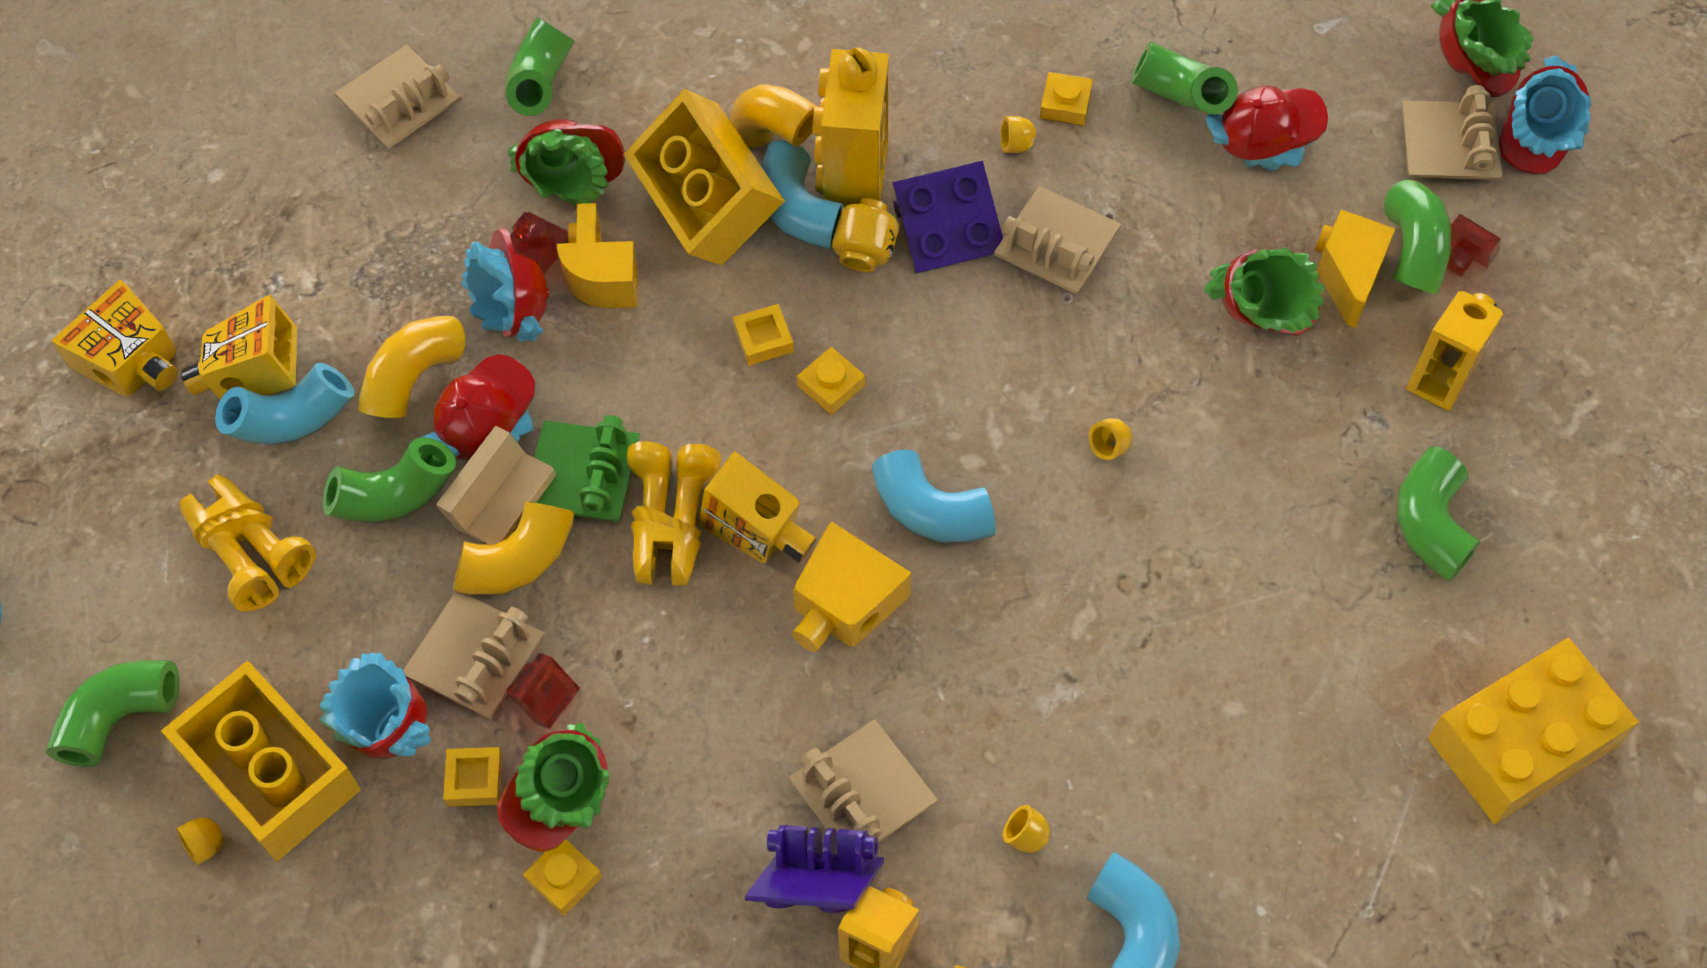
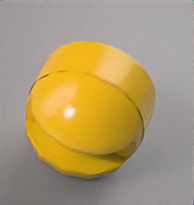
(850, 72)
(1016, 134)
(1104, 433)
(1026, 830)
(200, 838)

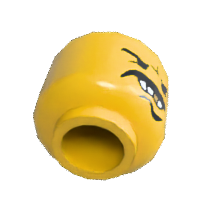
(865, 235)

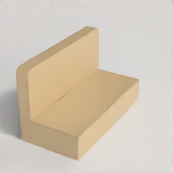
(493, 487)

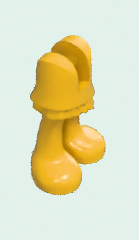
(239, 519)
(655, 528)

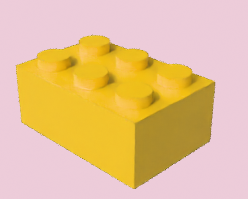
(851, 134)
(703, 177)
(1532, 730)
(262, 760)

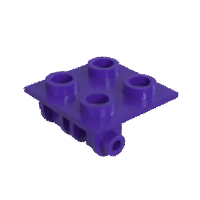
(948, 216)
(817, 874)

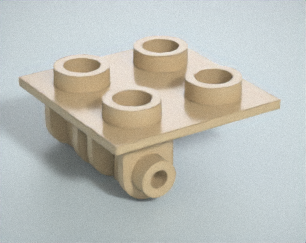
(398, 95)
(1452, 137)
(1056, 239)
(473, 653)
(862, 784)

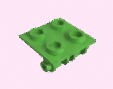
(588, 467)

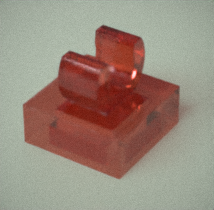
(537, 239)
(1469, 244)
(543, 690)

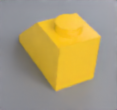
(1351, 261)
(878, 929)

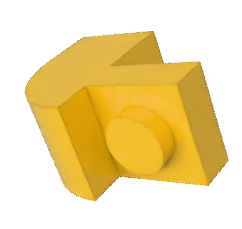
(597, 270)

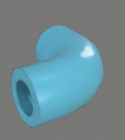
(801, 213)
(288, 414)
(927, 510)
(1142, 911)

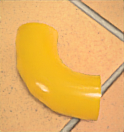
(771, 111)
(403, 360)
(519, 558)

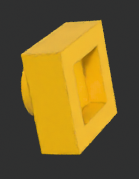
(1066, 98)
(763, 334)
(831, 380)
(473, 776)
(563, 877)

